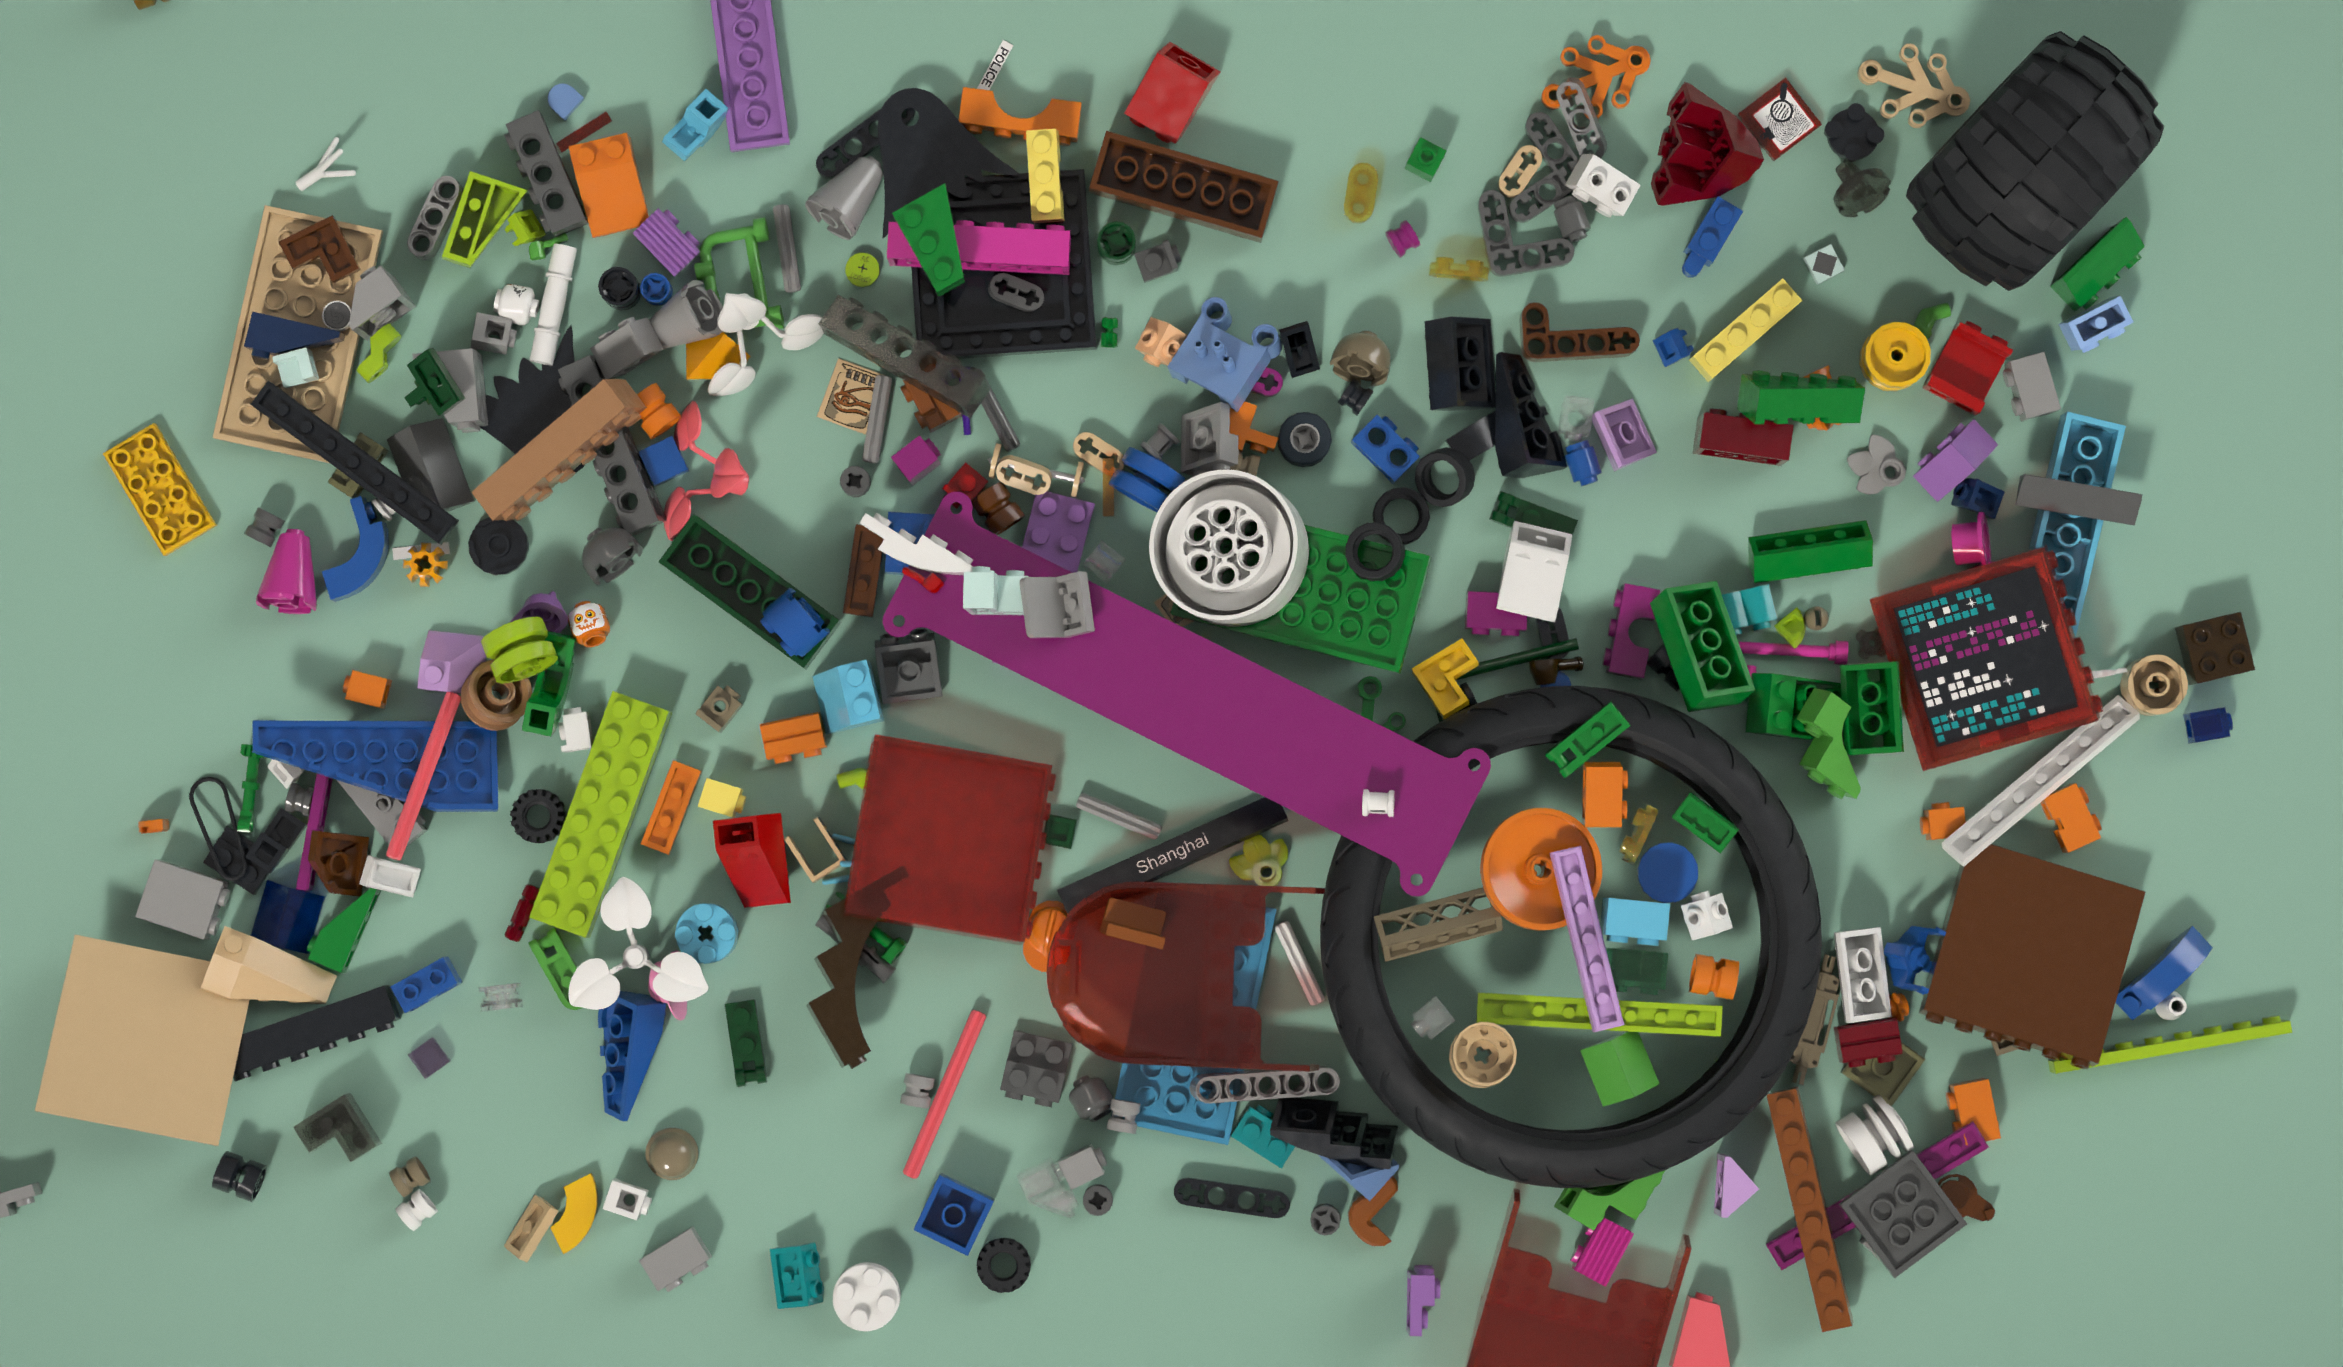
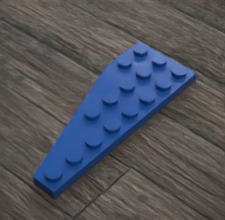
(387, 756)

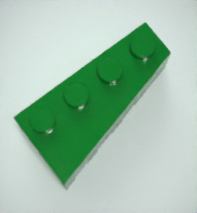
(1800, 398)

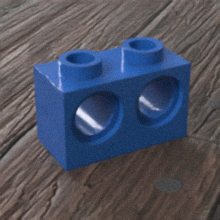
(1380, 454)
(426, 984)

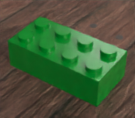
(1702, 646)

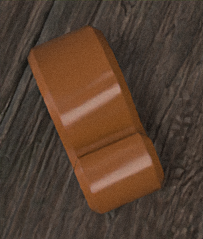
(1363, 1210)

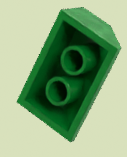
(2099, 266)
(1875, 710)

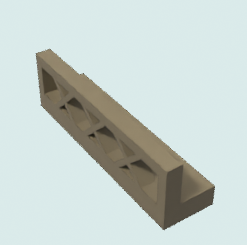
(1435, 933)

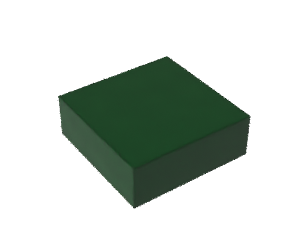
(1060, 831)

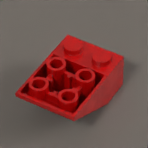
(754, 858)

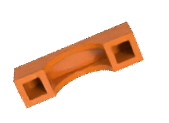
(981, 112)

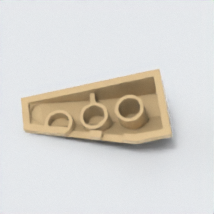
(256, 970)

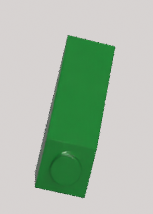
(340, 938)

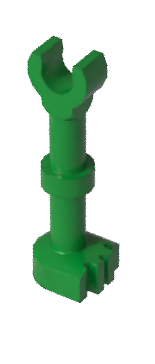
(250, 785)
(893, 947)

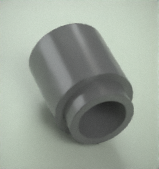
(1571, 219)

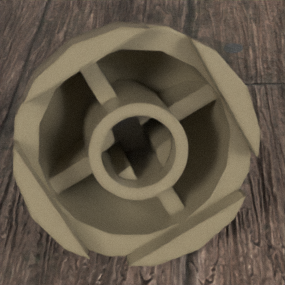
(1362, 357)

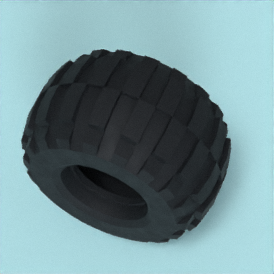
(2035, 161)

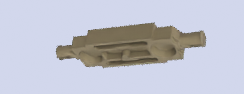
(1808, 1051)

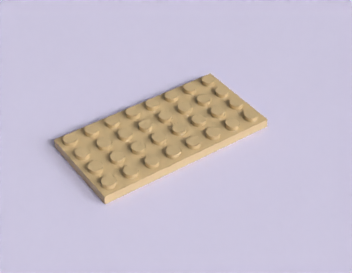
(299, 297)

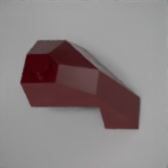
(1703, 150)

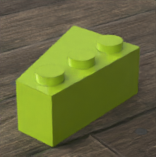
(479, 217)

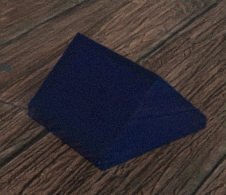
(287, 916)

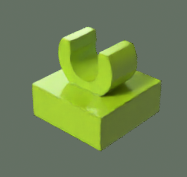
(525, 227)

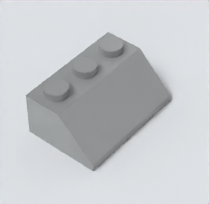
(377, 302)

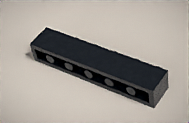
(316, 1029)

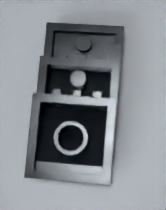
(1333, 1133)

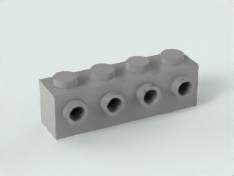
(382, 812)

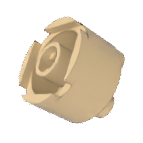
(2155, 668)

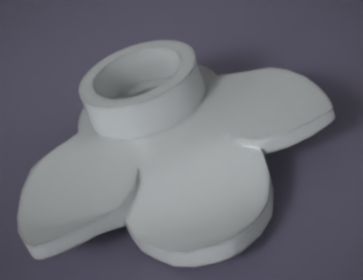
(1872, 464)

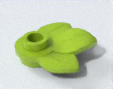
(1259, 856)

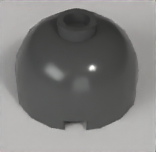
(609, 553)

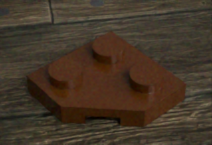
(339, 861)

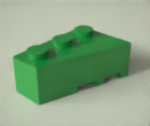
(932, 237)

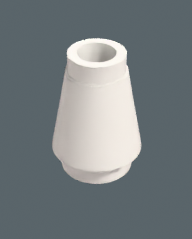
(2165, 1010)

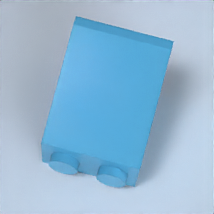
(848, 697)

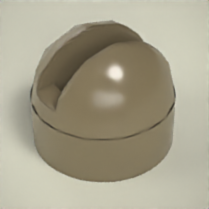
(1810, 618)

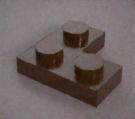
(323, 241)

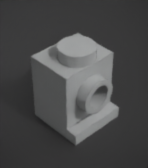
(489, 325)

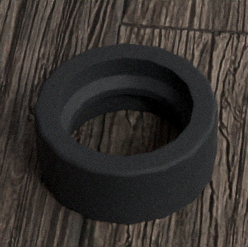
(1426, 486)
(1416, 499)
(1353, 543)

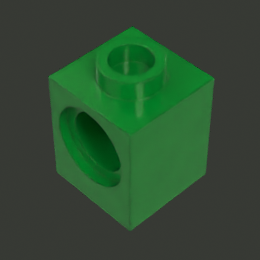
(1425, 159)

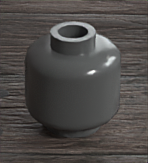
(1091, 1098)

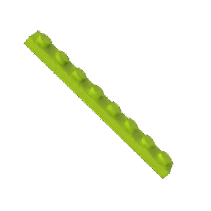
(1573, 1013)
(2183, 1042)

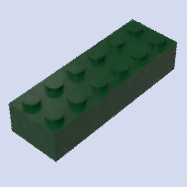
(735, 581)

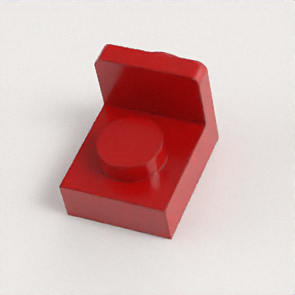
(967, 482)

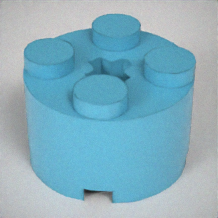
(689, 932)

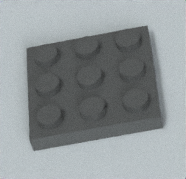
(1903, 1214)

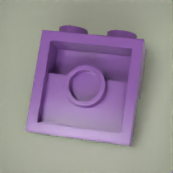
(1421, 1291)

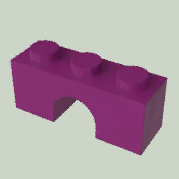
(1623, 656)

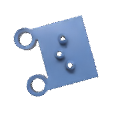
(1221, 360)

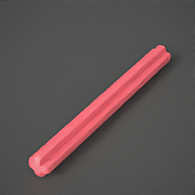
(423, 776)
(944, 1094)

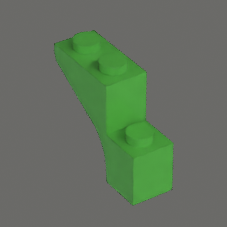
(1826, 756)
(1590, 1204)

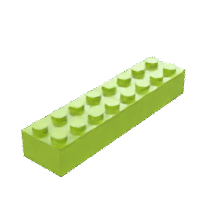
(600, 815)

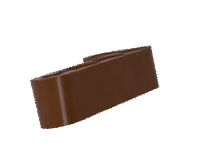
(1578, 338)

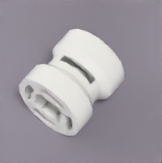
(416, 1210)

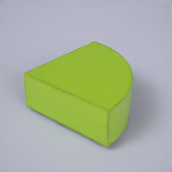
(1792, 627)

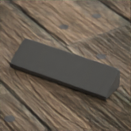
(2078, 499)

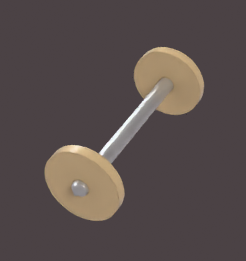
(1077, 478)

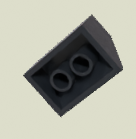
(1460, 364)

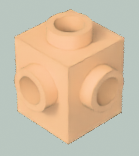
(1160, 342)

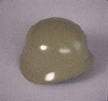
(671, 1153)

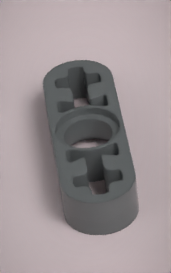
(1566, 102)

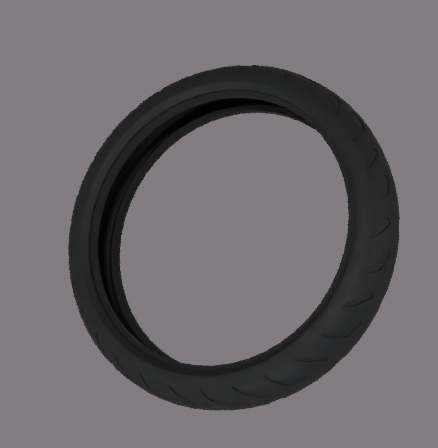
(1745, 1068)

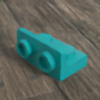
(1254, 1133)
(796, 1275)

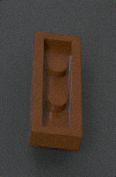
(863, 573)

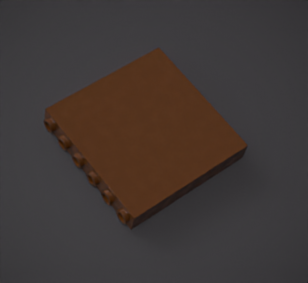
(2032, 955)

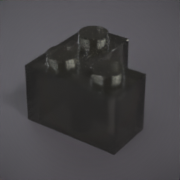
(341, 1121)

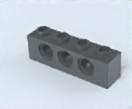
(570, 214)

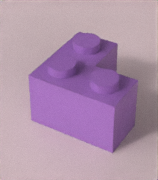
(1957, 458)

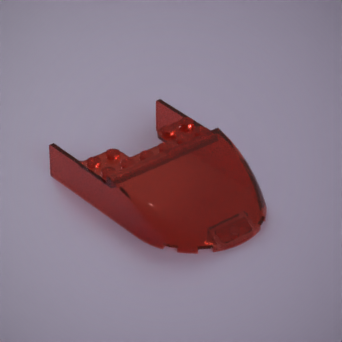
(1169, 1001)
(1538, 1326)

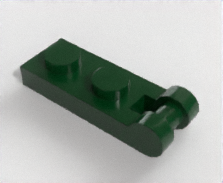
(1530, 514)
(745, 1041)

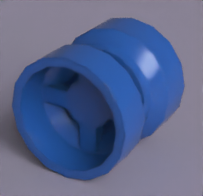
(657, 285)

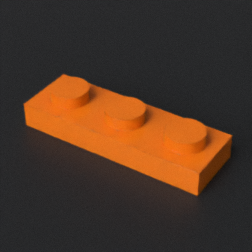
(671, 807)

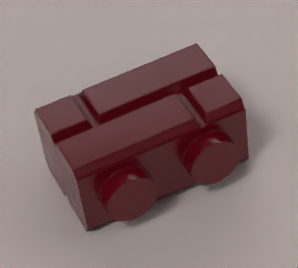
(1868, 1041)

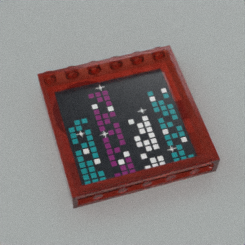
(1987, 657)

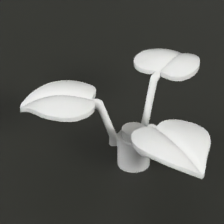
(744, 313)
(594, 984)

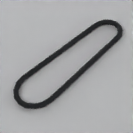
(205, 834)

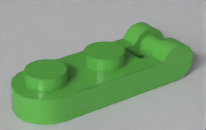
(558, 967)

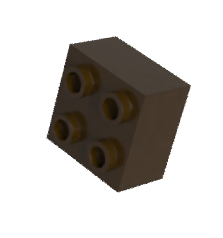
(2215, 648)

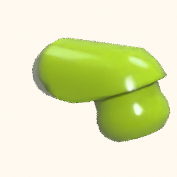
(852, 777)

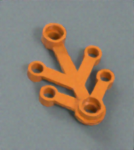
(1602, 74)

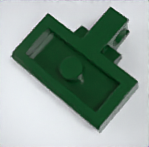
(433, 383)

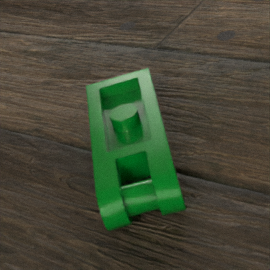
(1588, 738)

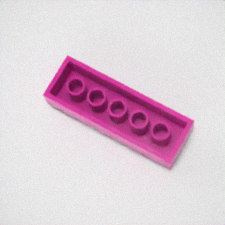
(996, 248)

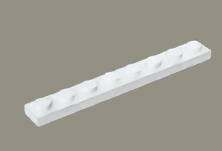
(2040, 781)

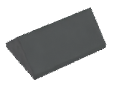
(431, 463)

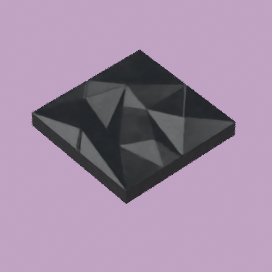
(975, 324)

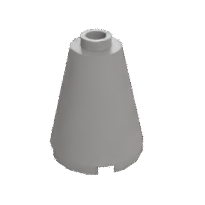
(846, 197)
(688, 316)

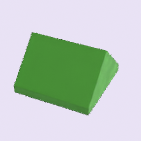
(1619, 1067)

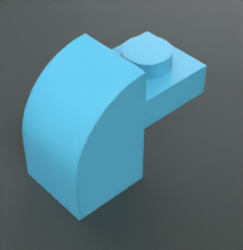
(697, 126)

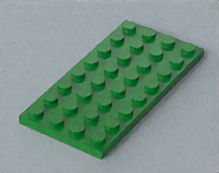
(1334, 606)

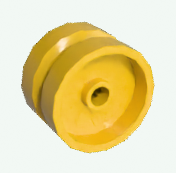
(1907, 343)

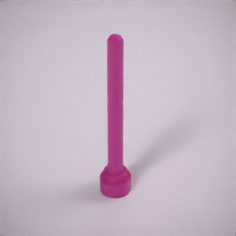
(1834, 652)

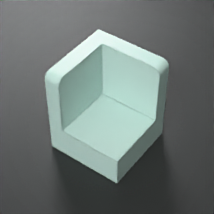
(296, 367)

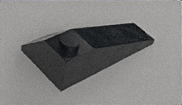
(1521, 432)

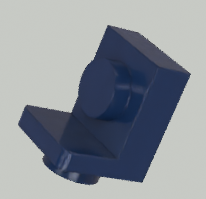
(1978, 497)

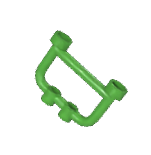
(753, 235)

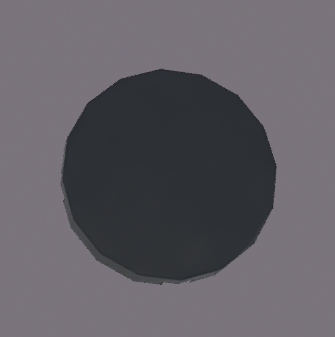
(498, 546)

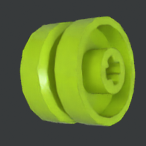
(519, 649)

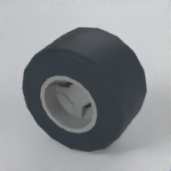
(1309, 431)

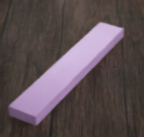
(1586, 939)

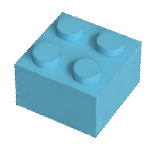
(1634, 919)

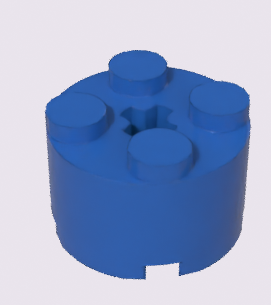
(794, 623)

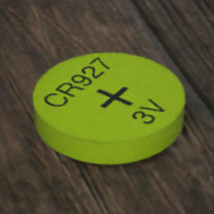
(862, 269)

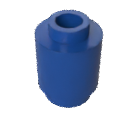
(1583, 463)

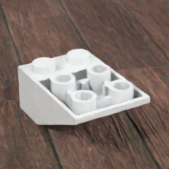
(1533, 571)

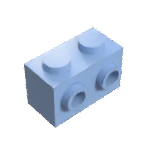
(2096, 323)

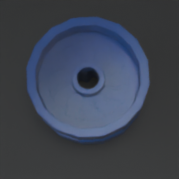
(1148, 478)

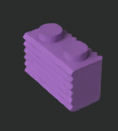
(667, 242)

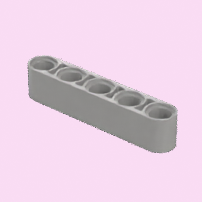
(1250, 1085)

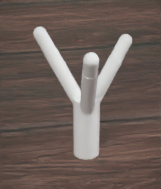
(319, 172)

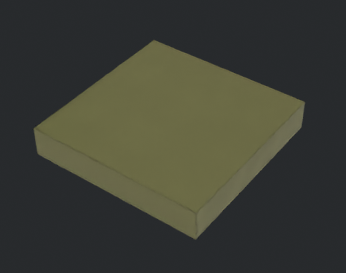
(1886, 1078)

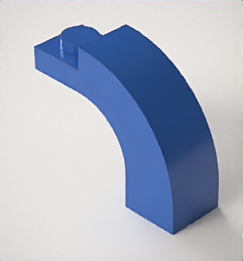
(367, 561)
(2165, 974)

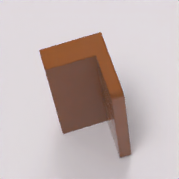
(1133, 922)

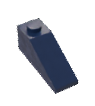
(275, 336)

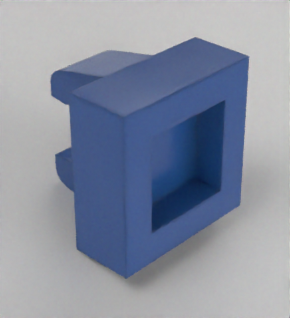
(1672, 346)

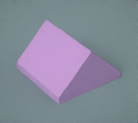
(1623, 434)
(1731, 1186)

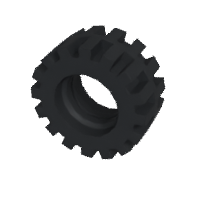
(996, 1283)

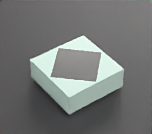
(1823, 264)

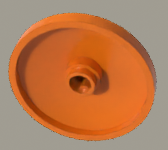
(1510, 859)

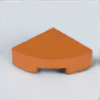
(153, 826)

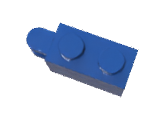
(1710, 236)

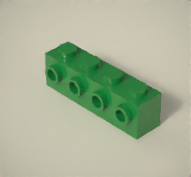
(1808, 554)

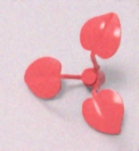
(728, 473)

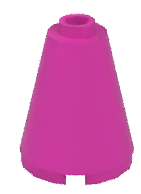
(289, 576)

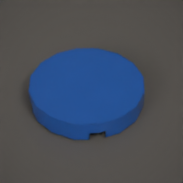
(1667, 872)

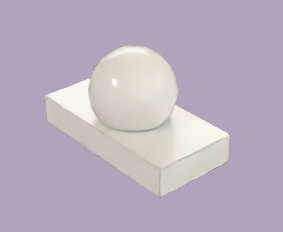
(390, 876)

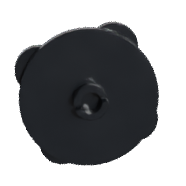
(1853, 133)

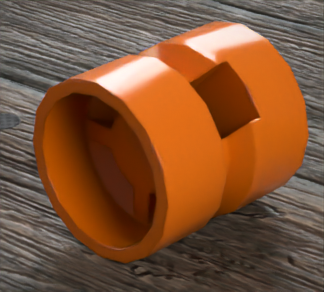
(658, 415)
(1714, 976)

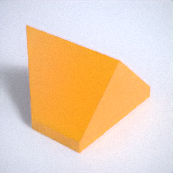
(709, 355)

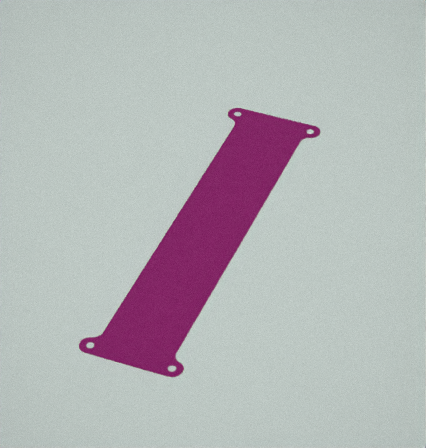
(1210, 706)

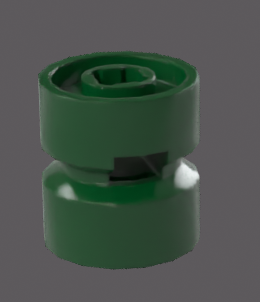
(1116, 243)

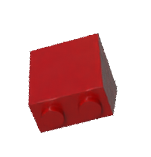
(1171, 93)

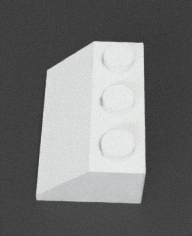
(1862, 975)

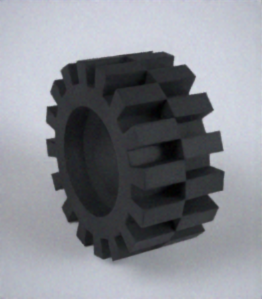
(521, 808)

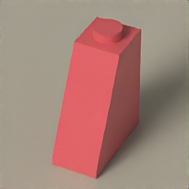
(1700, 1335)

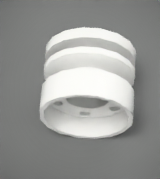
(1874, 1135)

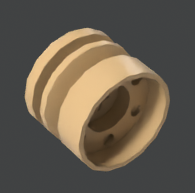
(1485, 1037)

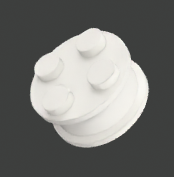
(866, 1296)

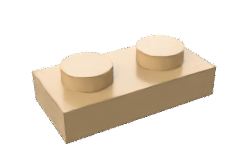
(531, 1228)

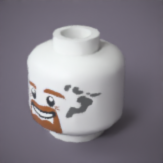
(516, 303)

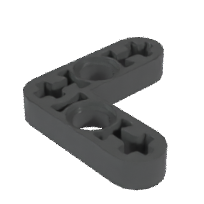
(1556, 178)
(1506, 248)

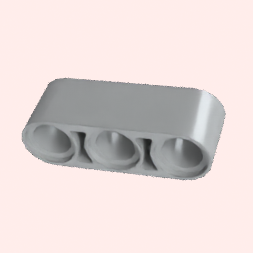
(437, 232)

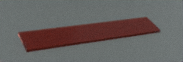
(584, 131)

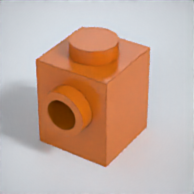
(1941, 821)

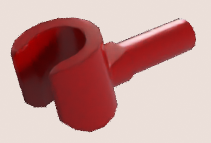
(931, 583)

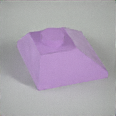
(449, 661)

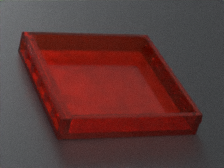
(949, 840)

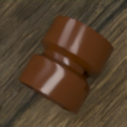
(997, 508)

